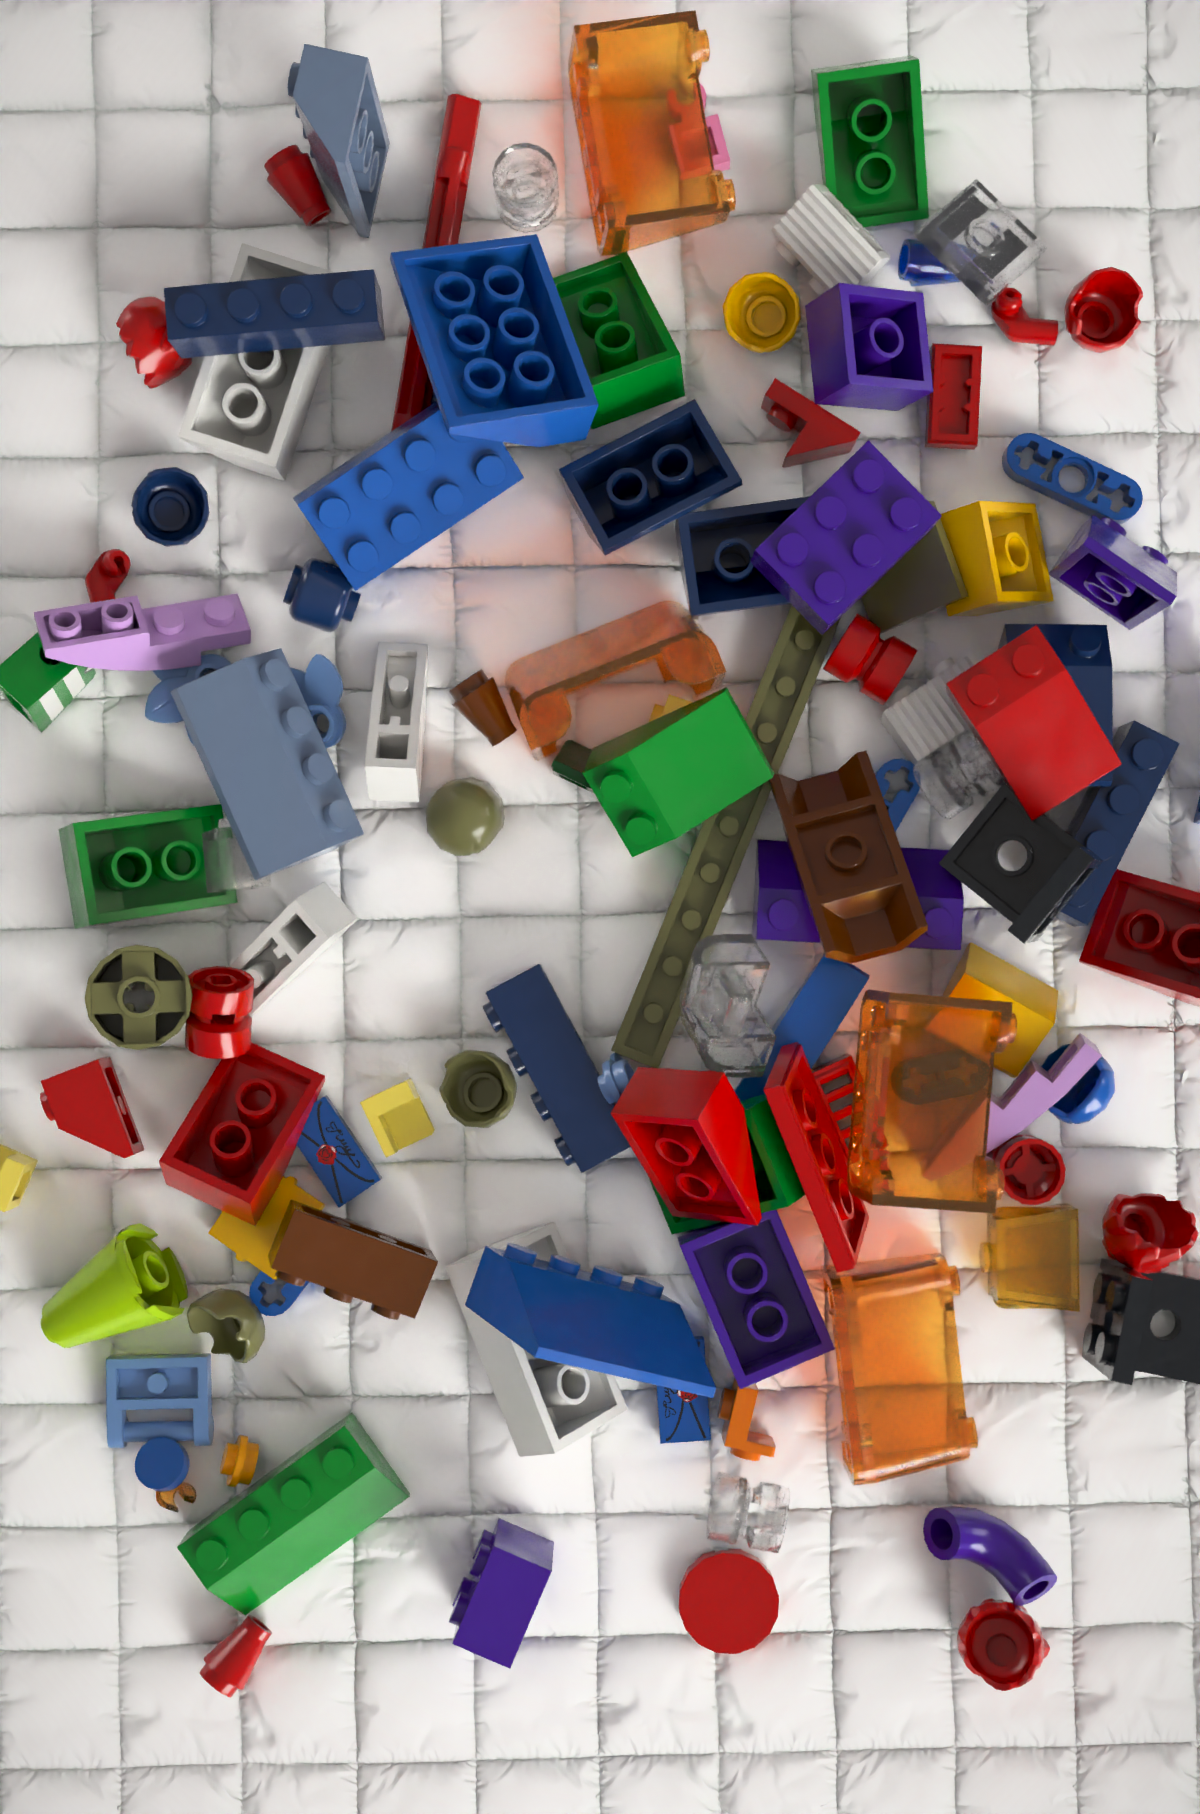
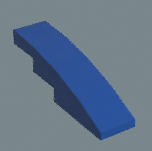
(811, 1016)

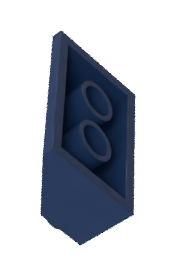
(649, 477)
(717, 555)

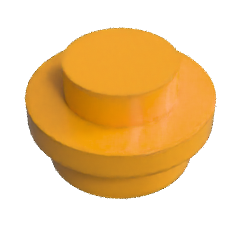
(239, 1461)

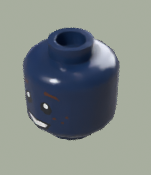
(320, 595)

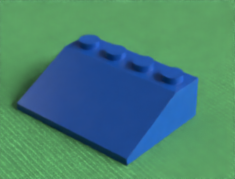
(497, 341)
(589, 1318)

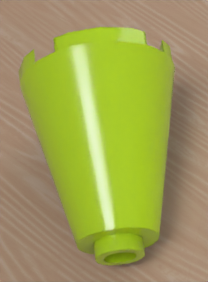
(117, 1291)

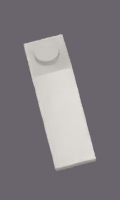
(397, 723)
(293, 941)

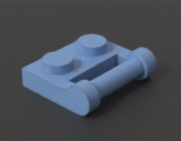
(159, 1383)

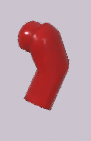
(1016, 323)
(107, 575)

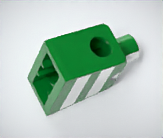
(38, 685)

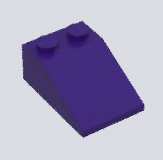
(1116, 573)

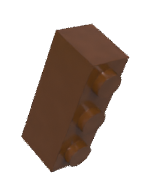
(351, 1261)

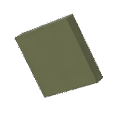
(917, 583)

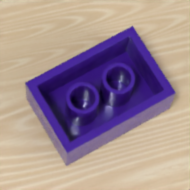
(845, 537)
(756, 1297)

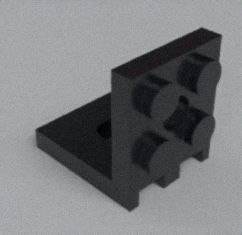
(1042, 886)
(1121, 1327)

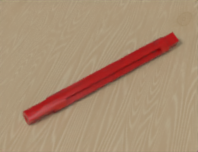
(441, 229)

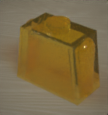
(1032, 1257)

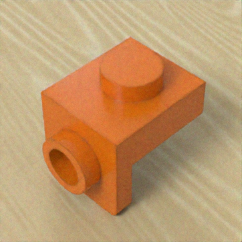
(736, 1410)

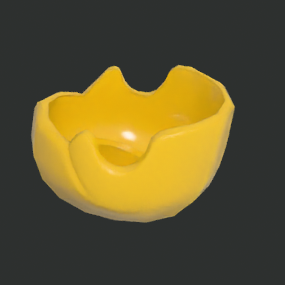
(761, 312)

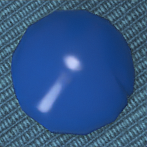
(1088, 1095)

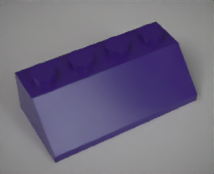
(783, 913)

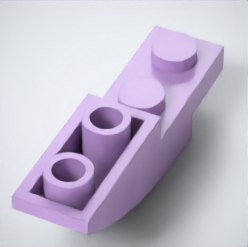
(129, 638)

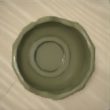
(464, 816)
(478, 1088)
(231, 1321)

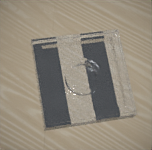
(980, 242)

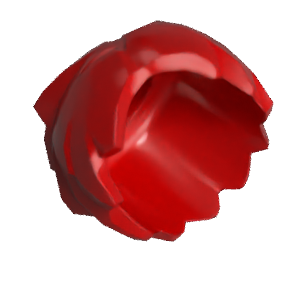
(145, 333)
(1147, 1231)
(1001, 1644)

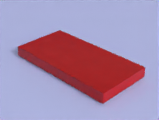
(816, 1155)

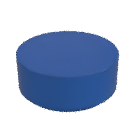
(162, 1464)

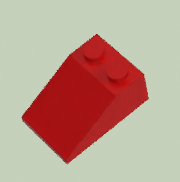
(1033, 723)
(1148, 936)
(242, 1132)
(691, 1142)

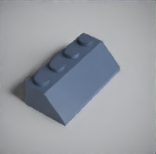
(343, 126)
(267, 763)

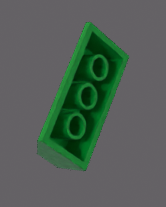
(293, 1517)

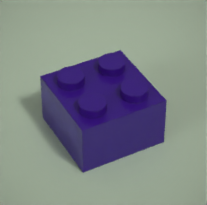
(868, 347)
(504, 1593)

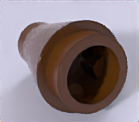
(483, 707)

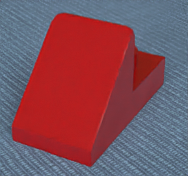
(820, 431)

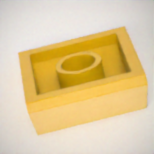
(1034, 1002)

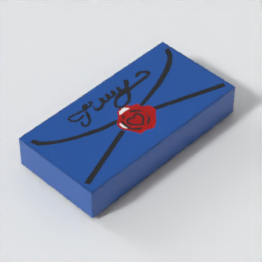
(336, 1153)
(683, 1414)

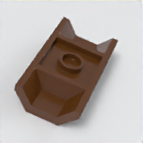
(849, 862)

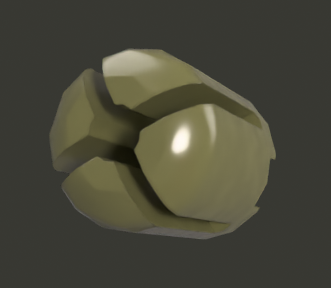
(160, 974)

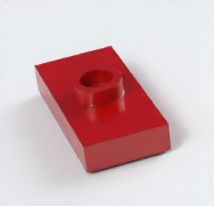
(955, 398)

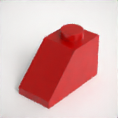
(92, 1107)

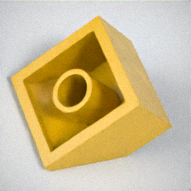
(998, 557)

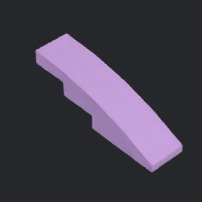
(1038, 1090)

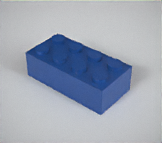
(403, 493)

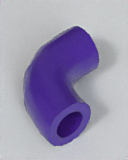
(994, 1546)

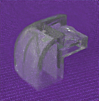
(722, 1007)

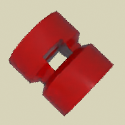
(870, 660)
(220, 1012)
(1030, 1169)

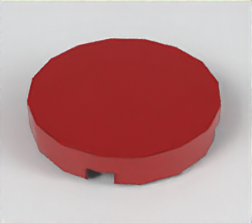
(728, 1601)

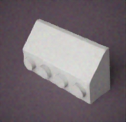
(255, 402)
(540, 1399)

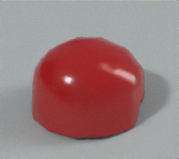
(1103, 310)

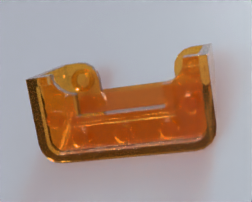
(645, 130)
(655, 633)
(926, 1101)
(898, 1366)

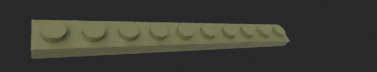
(721, 845)

